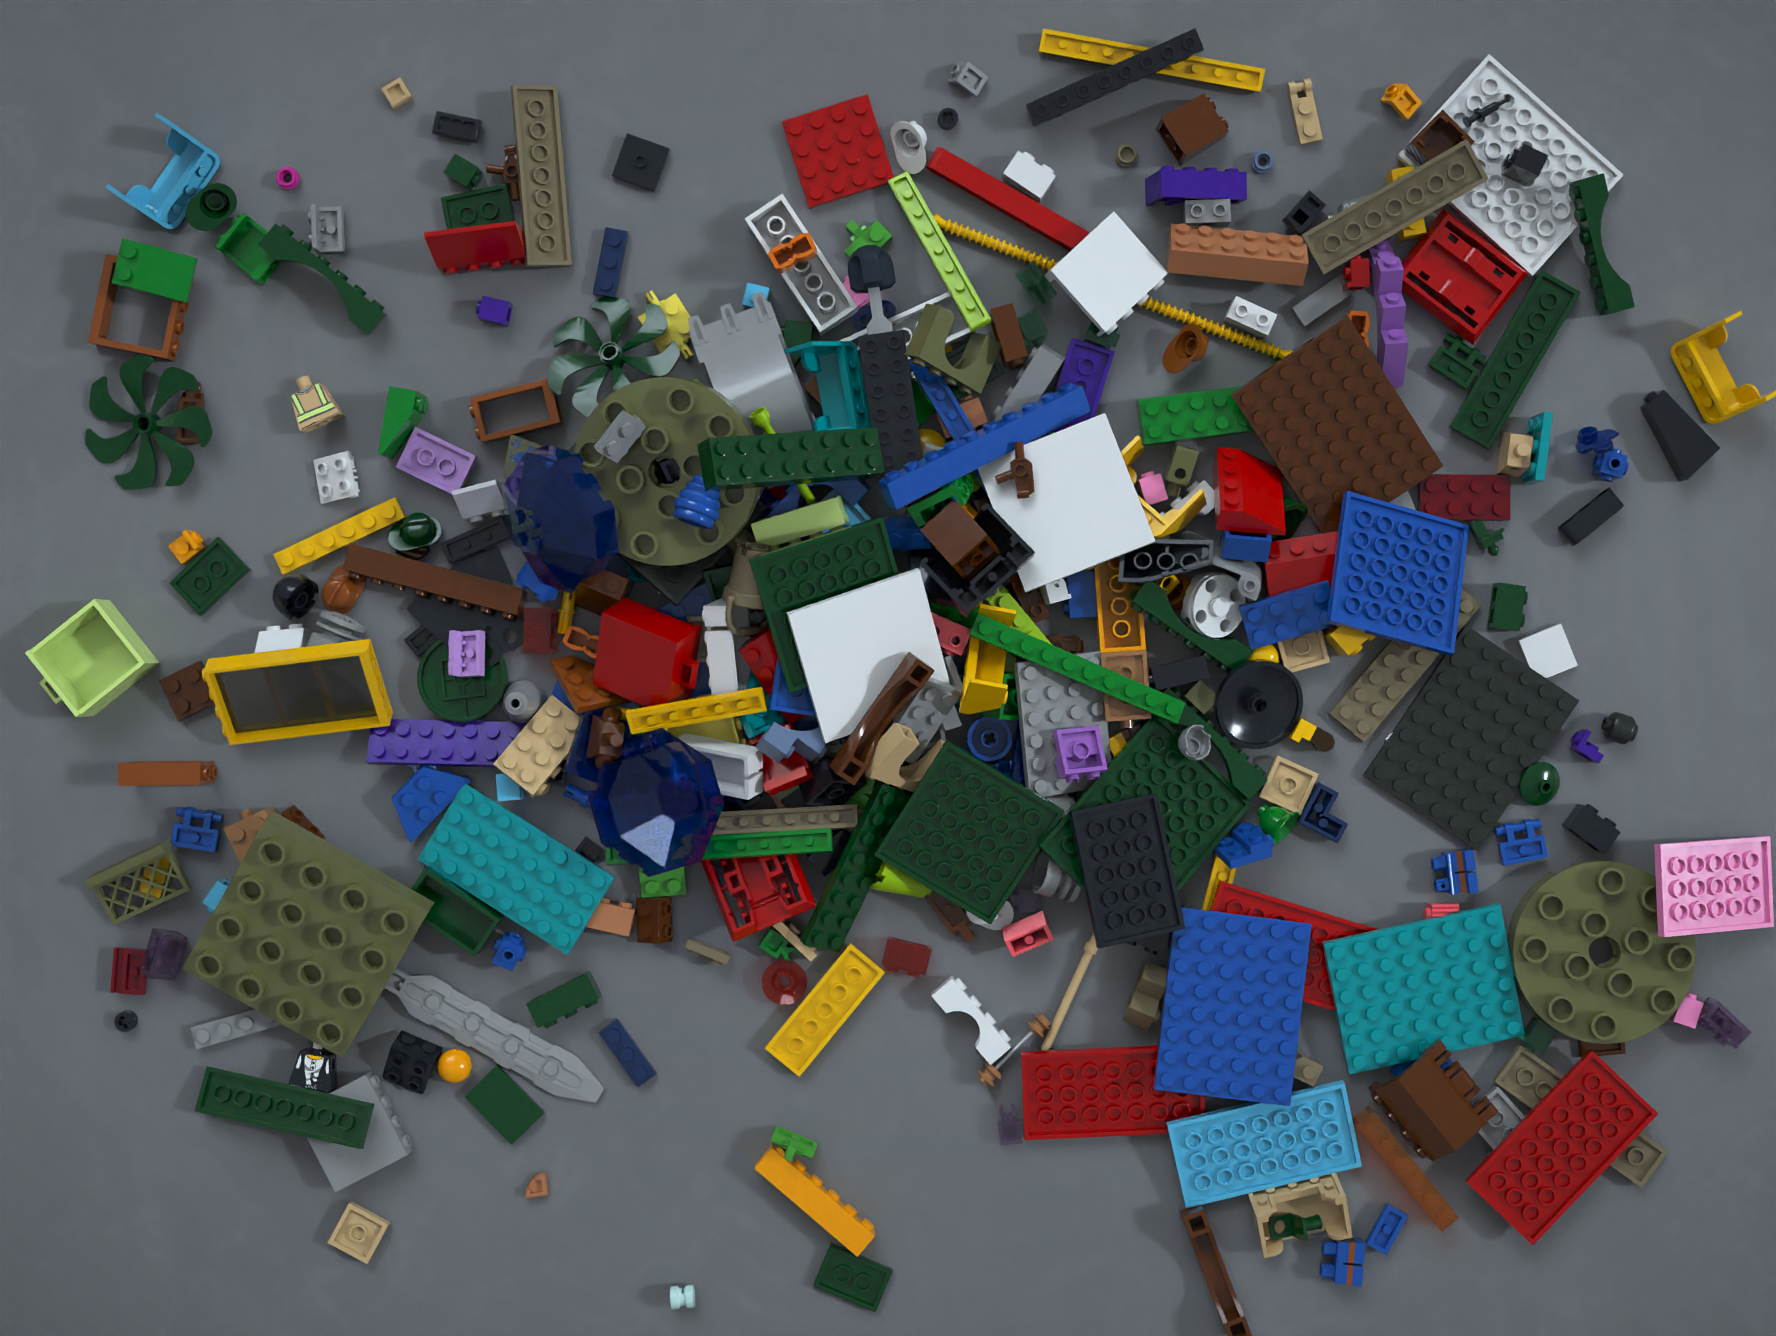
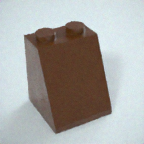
(1192, 128)
(961, 540)
(602, 591)

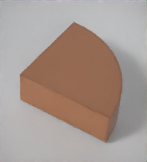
(538, 1186)

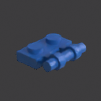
(194, 836)
(1522, 849)

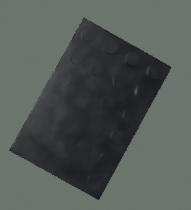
(1126, 870)

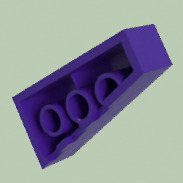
(1192, 184)

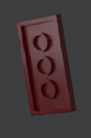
(1466, 496)

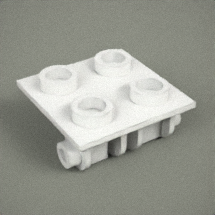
(336, 477)

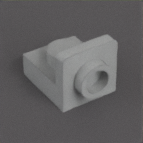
(967, 77)

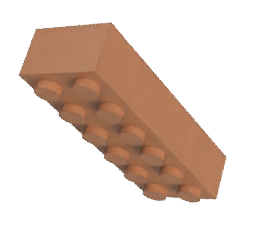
(1237, 254)

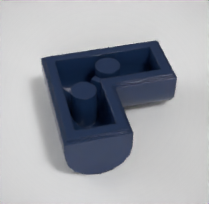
(1317, 816)

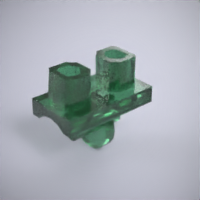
(1035, 284)

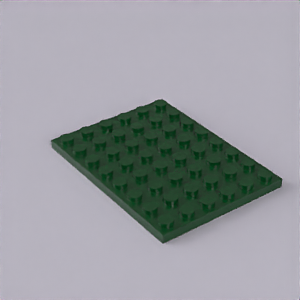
(1192, 795)

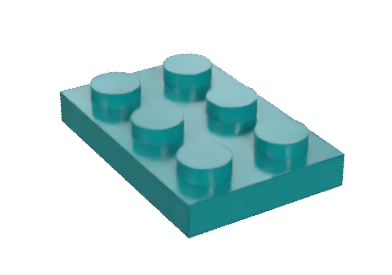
(1540, 428)

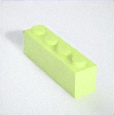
(801, 522)

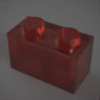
(539, 630)
(906, 956)

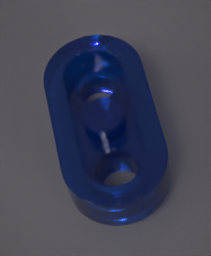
(866, 312)

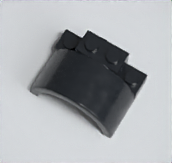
(991, 578)

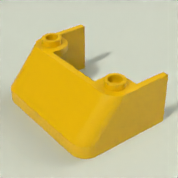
(1708, 376)
(1172, 520)
(984, 668)

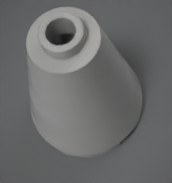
(530, 697)

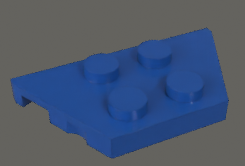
(425, 797)

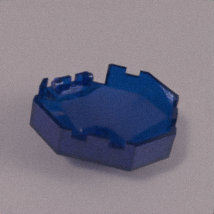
(559, 517)
(657, 803)

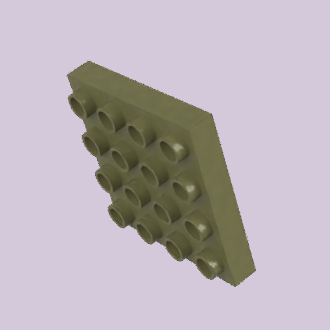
(307, 934)

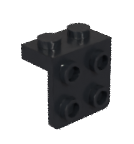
(411, 1062)

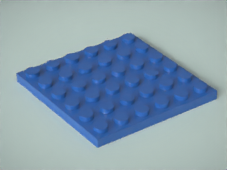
(1398, 573)

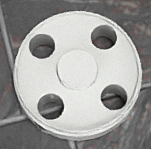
(1212, 605)

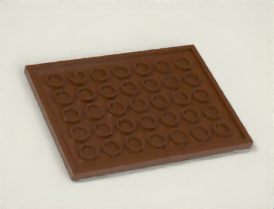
(1336, 425)

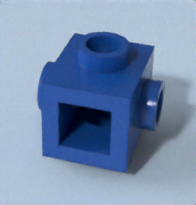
(1603, 468)
(508, 950)

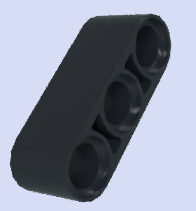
(1591, 516)

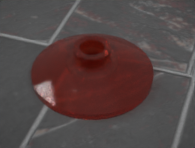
(781, 993)

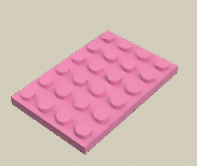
(1713, 886)

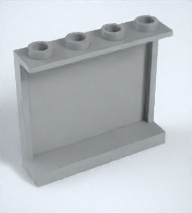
(383, 1142)

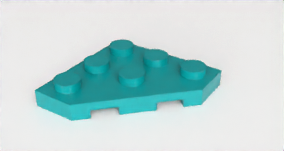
(760, 722)

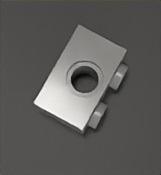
(1207, 212)

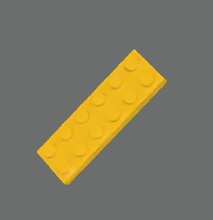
(824, 1009)

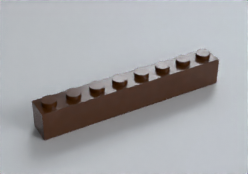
(434, 580)

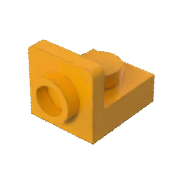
(1401, 99)
(187, 546)

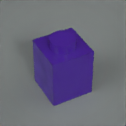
(494, 311)

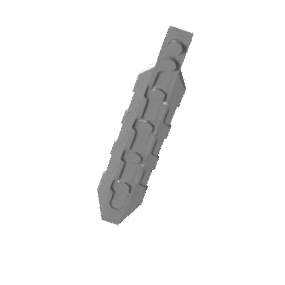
(495, 1036)

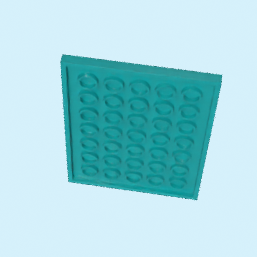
(1423, 984)

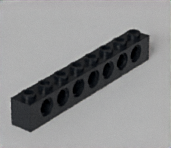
(1114, 77)

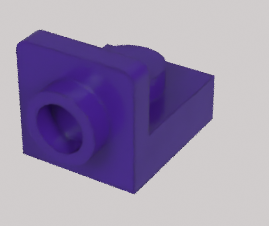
(1588, 750)

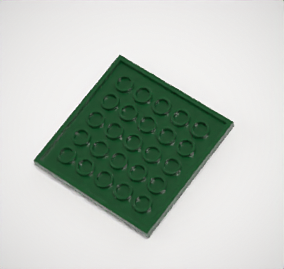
(816, 572)
(968, 832)

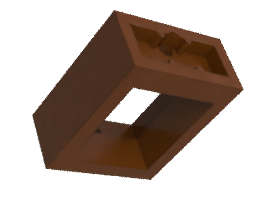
(1008, 334)

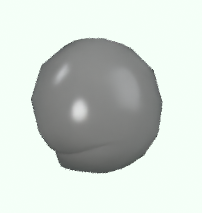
(1194, 743)

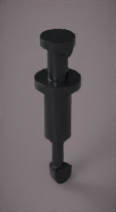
(1480, 114)

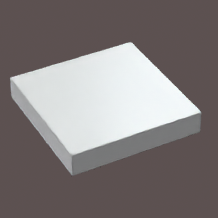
(1548, 651)

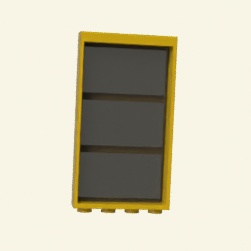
(298, 692)

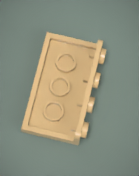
(540, 747)

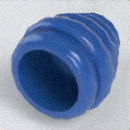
(696, 505)

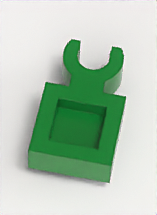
(776, 944)

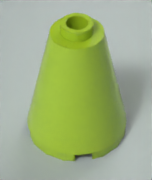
(894, 881)

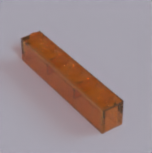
(1405, 1168)

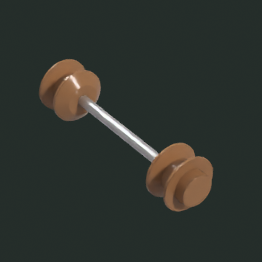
(992, 1072)

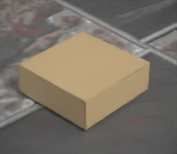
(396, 93)

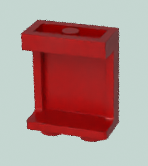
(787, 772)

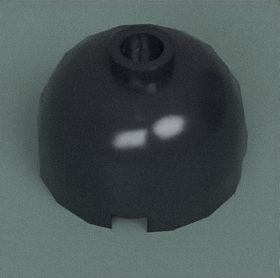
(294, 595)

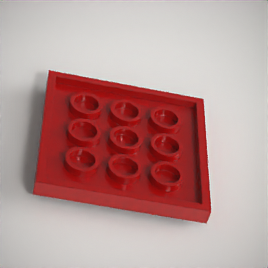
(838, 151)

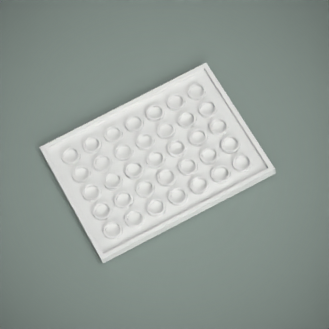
(1517, 218)

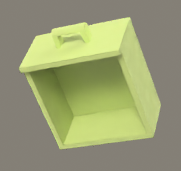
(91, 659)

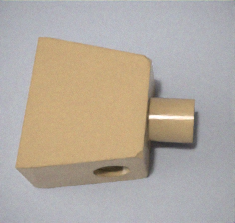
(1514, 453)

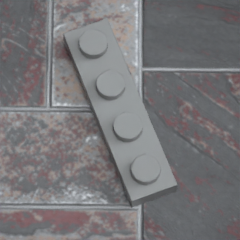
(231, 1027)

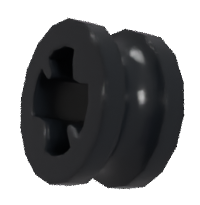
(954, 118)
(124, 1027)

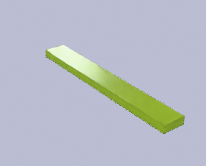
(939, 251)

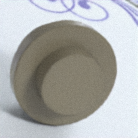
(1126, 155)

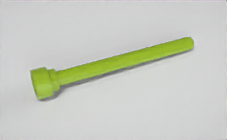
(761, 418)

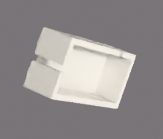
(725, 664)
(733, 763)

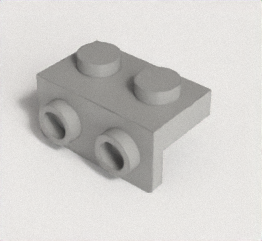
(327, 229)
(620, 436)

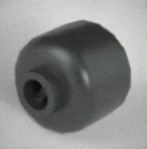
(1619, 728)

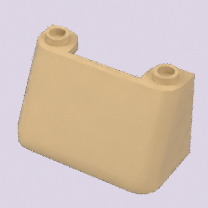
(1304, 1198)

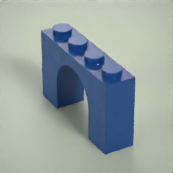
(850, 490)

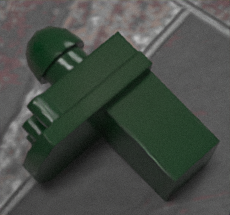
(1484, 539)

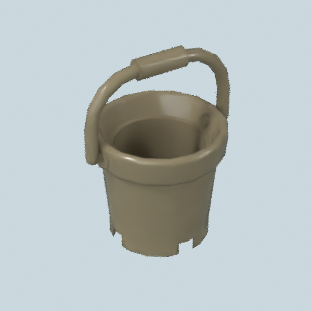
(742, 586)

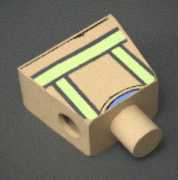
(314, 405)

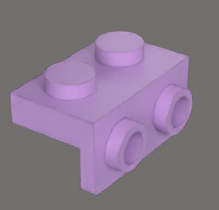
(466, 653)

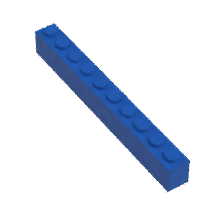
(983, 446)

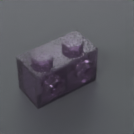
(163, 954)
(1722, 1023)

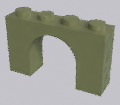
(928, 351)

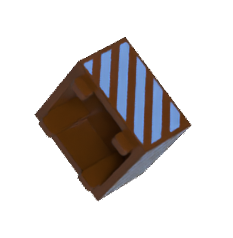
(1436, 138)

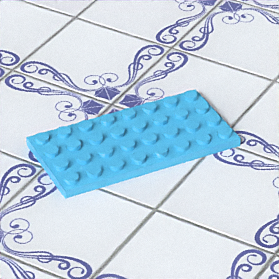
(1264, 1144)

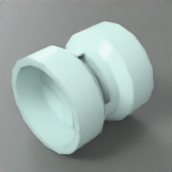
(682, 1296)

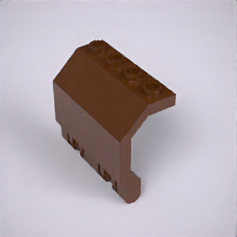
(1434, 1103)

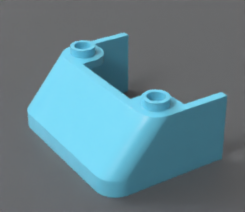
(179, 182)

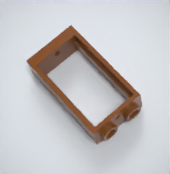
(551, 401)
(166, 773)

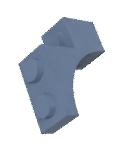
(781, 742)

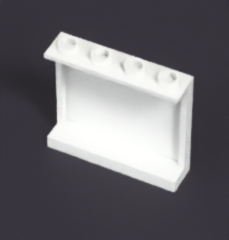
(1108, 273)

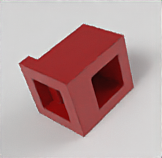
(1357, 274)

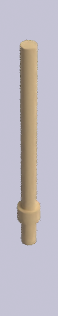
(1090, 949)

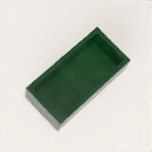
(457, 912)

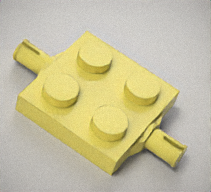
(677, 324)

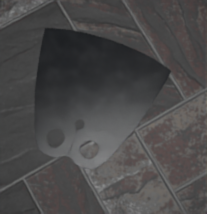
(443, 617)

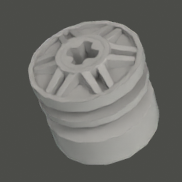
(336, 630)
(1051, 879)

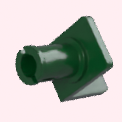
(1294, 1226)

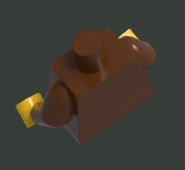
(607, 736)

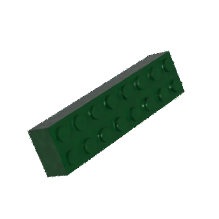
(790, 458)

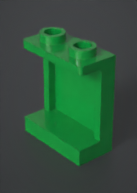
(242, 247)
(922, 507)

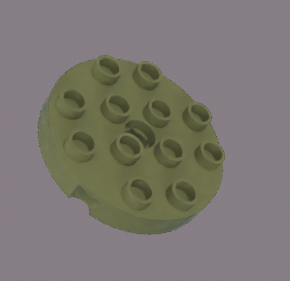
(676, 419)
(1552, 960)

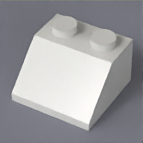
(480, 500)
(279, 639)

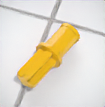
(566, 611)

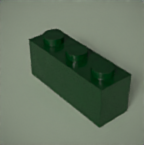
(564, 1000)

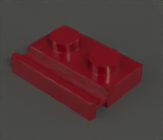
(126, 971)

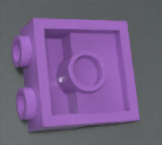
(1079, 753)

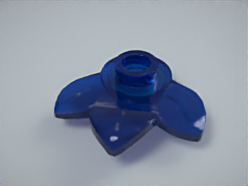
(1598, 441)

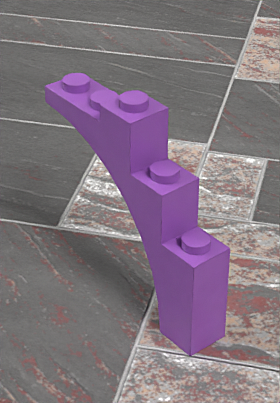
(1390, 311)

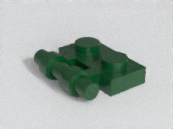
(1452, 366)

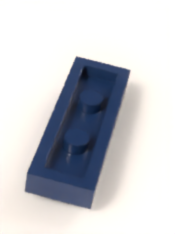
(610, 262)
(627, 1052)

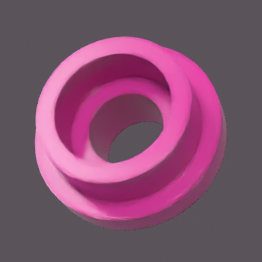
(283, 173)

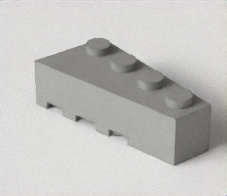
(1031, 381)

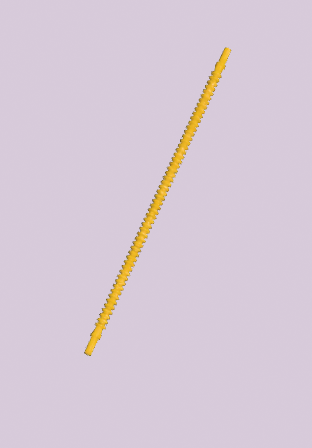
(1148, 303)

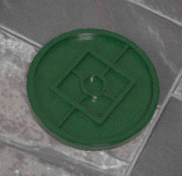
(458, 697)

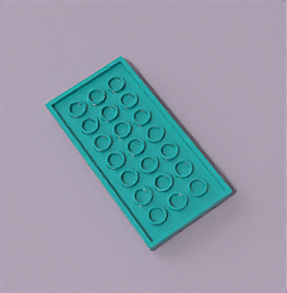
(516, 868)

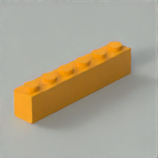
(815, 1199)

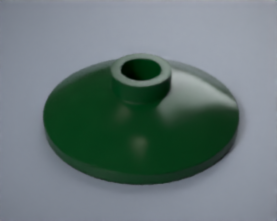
(1532, 783)

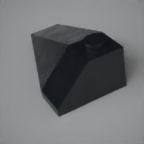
(1164, 559)

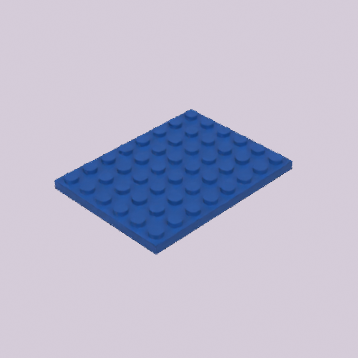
(1232, 1007)

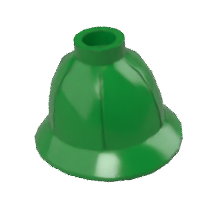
(1277, 821)

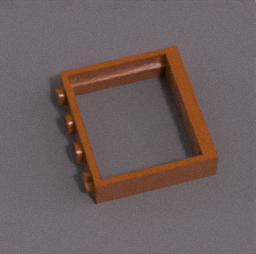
(103, 312)

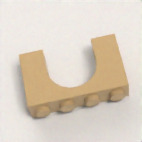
(891, 753)

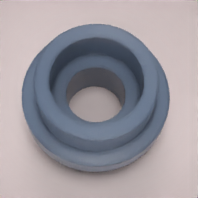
(1268, 159)

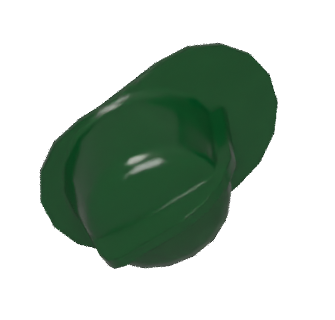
(211, 206)
(1294, 515)
(414, 532)

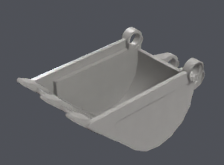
(749, 366)

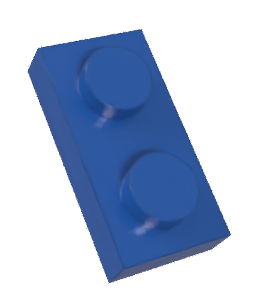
(1386, 1228)

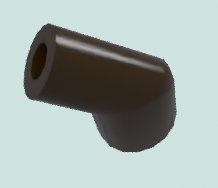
(415, 554)

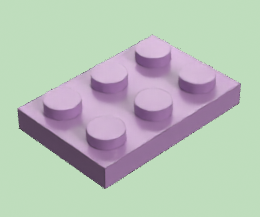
(436, 461)

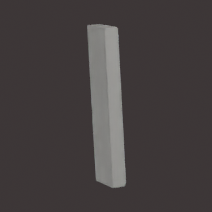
(1322, 300)

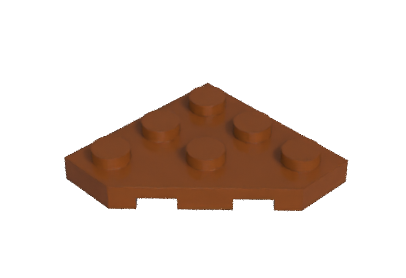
(577, 682)

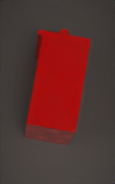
(646, 654)

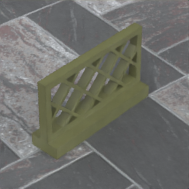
(135, 863)

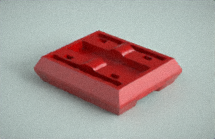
(1460, 276)
(760, 887)

